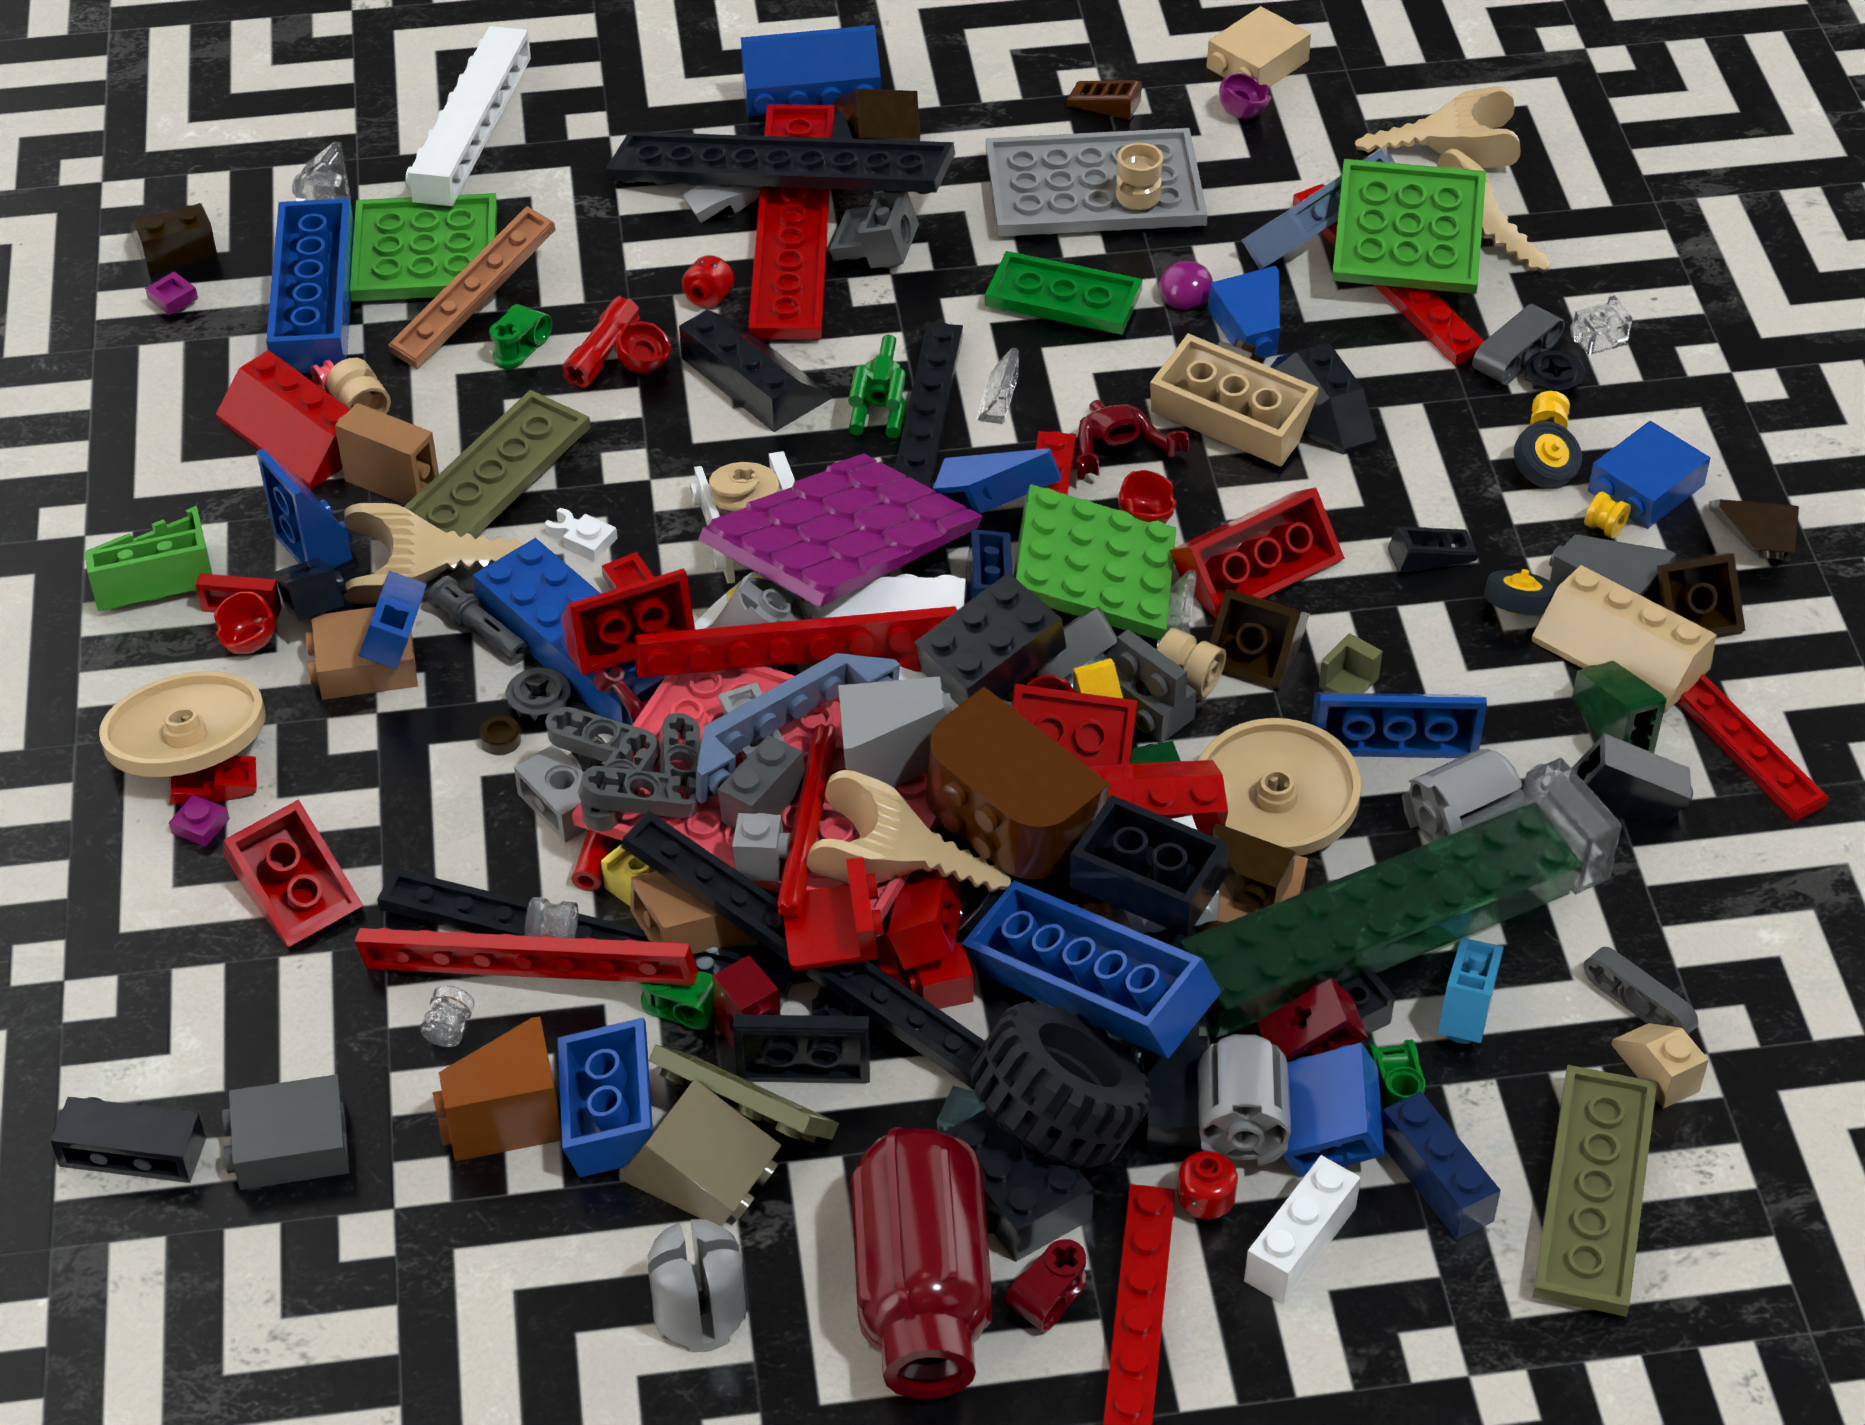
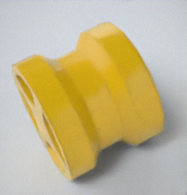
(1550, 407)
(1607, 514)

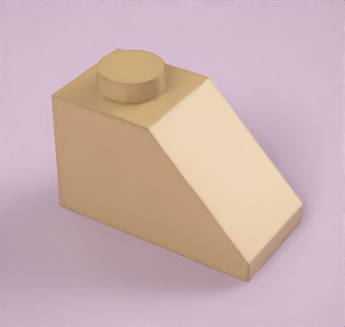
(1666, 1057)

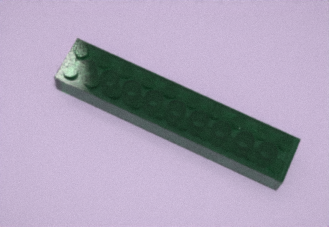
(1384, 914)

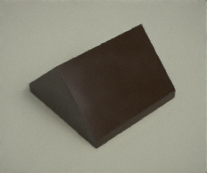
(881, 114)

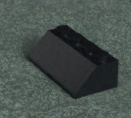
(748, 370)

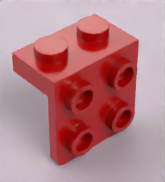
(836, 923)

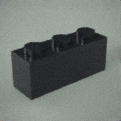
(128, 1139)

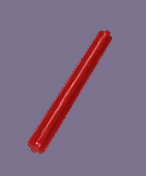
(807, 820)

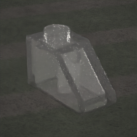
(323, 176)

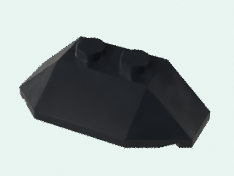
(1341, 408)

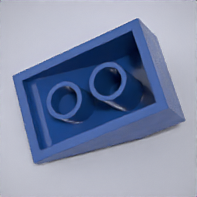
(300, 518)

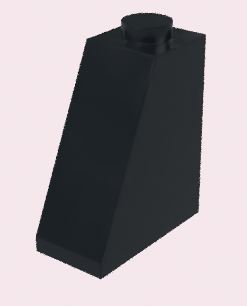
(1634, 781)

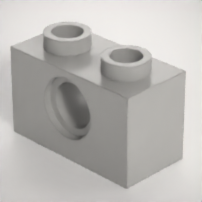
(550, 788)

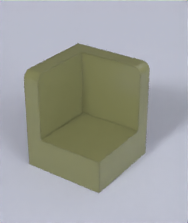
(1350, 666)

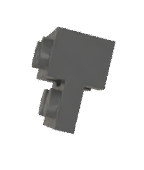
(877, 231)
(1157, 684)

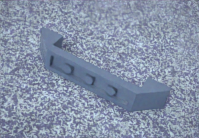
(1301, 221)
(777, 707)

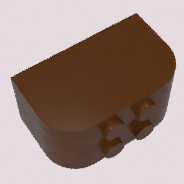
(1010, 788)

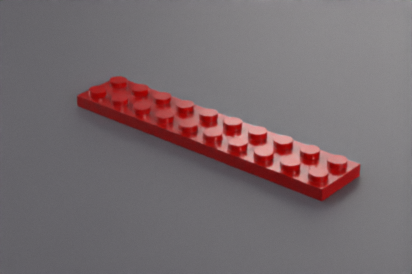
(791, 240)

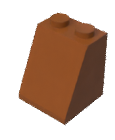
(499, 1096)

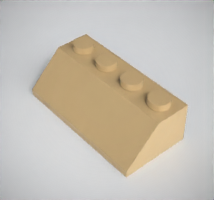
(1233, 399)
(1605, 622)

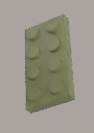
(746, 1096)

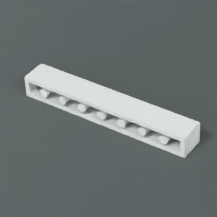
(469, 116)

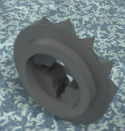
(536, 682)

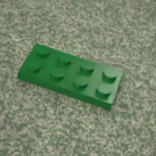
(1063, 292)

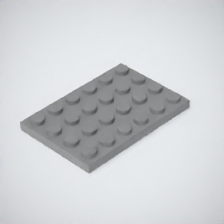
(1071, 183)

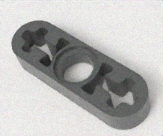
(1621, 978)

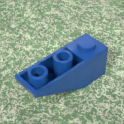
(995, 478)
(392, 620)

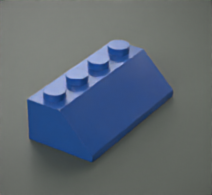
(808, 67)
(1402, 723)

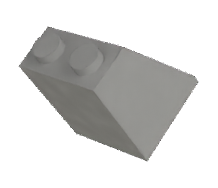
(891, 726)

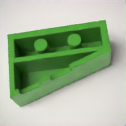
(150, 564)

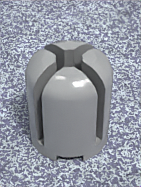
(752, 605)
(1462, 794)
(1244, 1099)
(713, 1278)

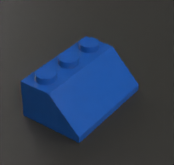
(604, 1096)

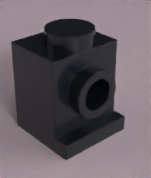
(1371, 999)

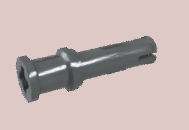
(467, 611)

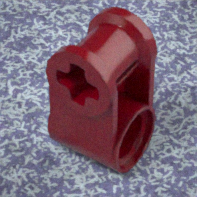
(1049, 1284)

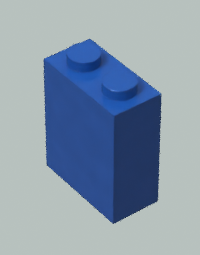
(1650, 473)
(1334, 1109)

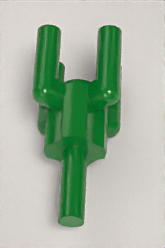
(879, 385)

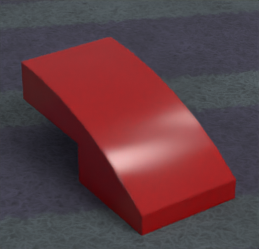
(218, 783)

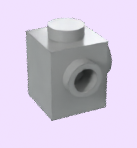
(760, 846)

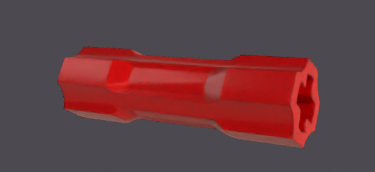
(588, 358)

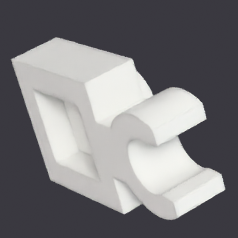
(583, 536)

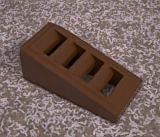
(1107, 97)

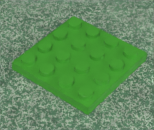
(1409, 226)
(416, 247)
(1096, 556)

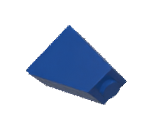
(1248, 309)

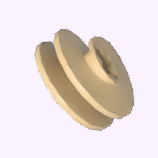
(741, 483)

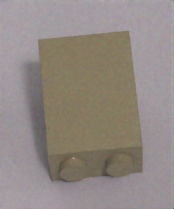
(704, 1157)

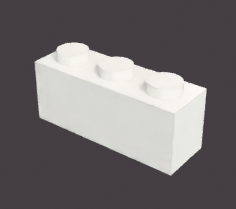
(1302, 1229)

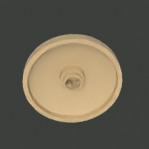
(182, 724)
(1287, 782)

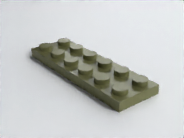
(499, 465)
(1595, 1191)

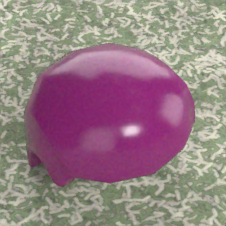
(1243, 96)
(1185, 285)

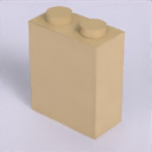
(1260, 47)

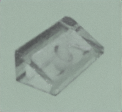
(1000, 389)
(1181, 603)

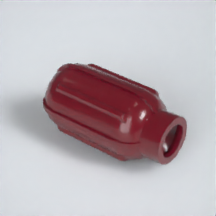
(921, 1259)

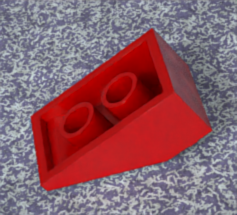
(291, 874)

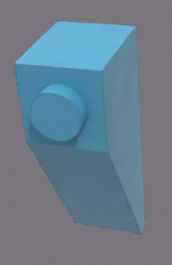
(1470, 991)

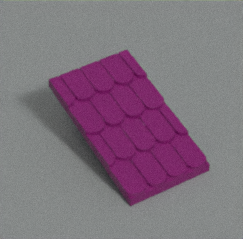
(839, 529)

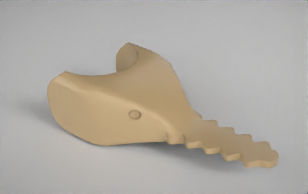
(1463, 125)
(1495, 223)
(415, 548)
(891, 838)

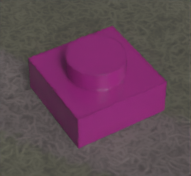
(171, 293)
(199, 820)

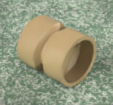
(1139, 175)
(355, 382)
(1201, 661)

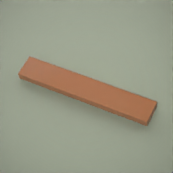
(471, 287)

